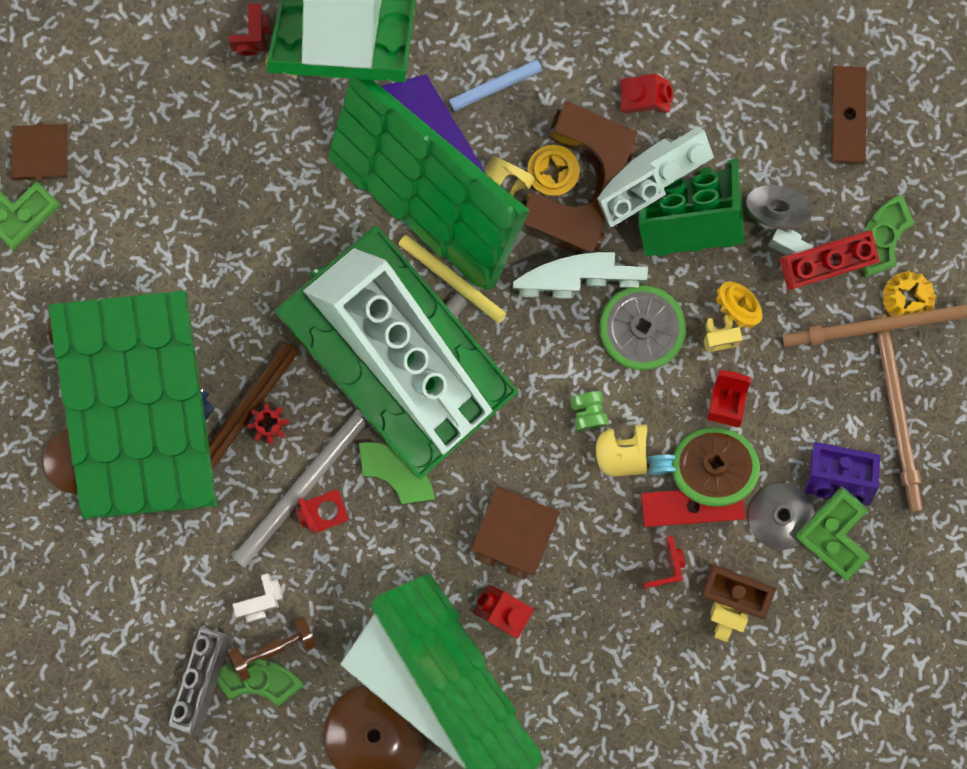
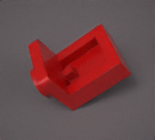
(257, 27)
(646, 94)
(728, 398)
(503, 610)

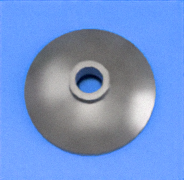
(778, 207)
(765, 521)

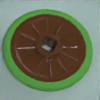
(719, 487)

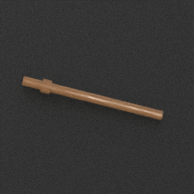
(817, 335)
(909, 476)

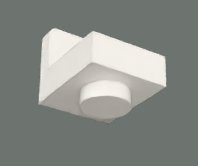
(255, 608)

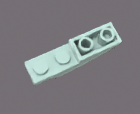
(650, 172)
(564, 275)

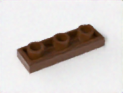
(848, 96)

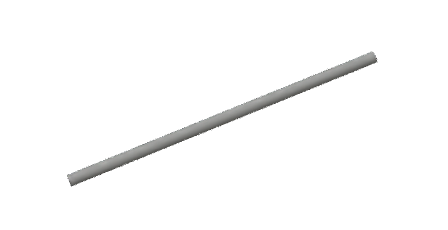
(321, 464)

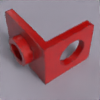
(309, 514)
(676, 561)

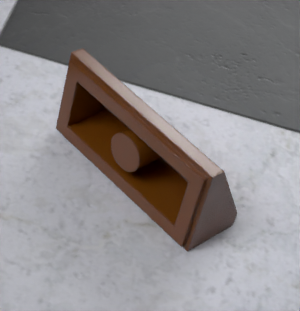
(738, 591)

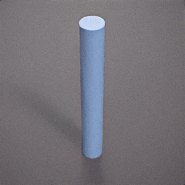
(495, 85)

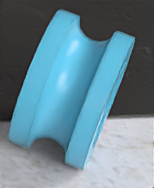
(660, 464)

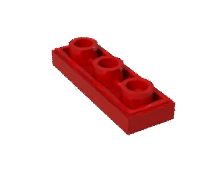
(815, 265)
(671, 509)

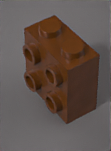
(514, 533)

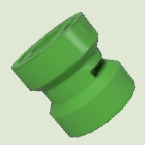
(589, 411)

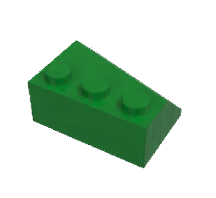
(695, 214)

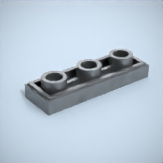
(199, 681)

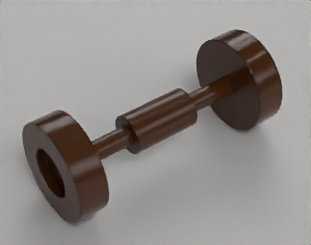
(270, 649)

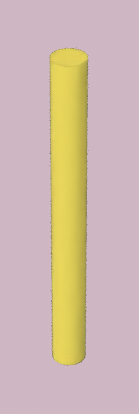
(452, 279)

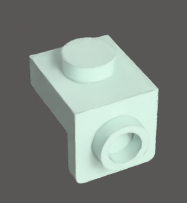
(788, 242)

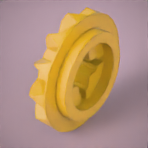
(561, 158)
(895, 301)
(748, 311)

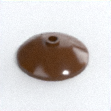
(348, 730)

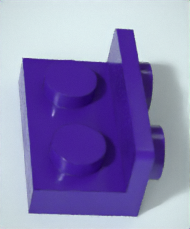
(843, 467)

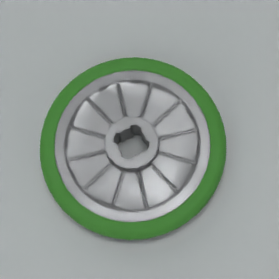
(630, 345)

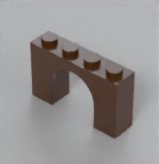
(608, 149)

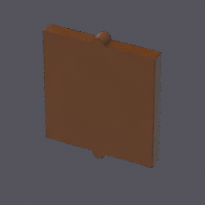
(40, 152)

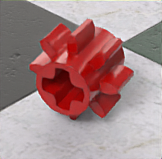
(261, 419)

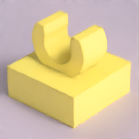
(723, 338)
(727, 619)

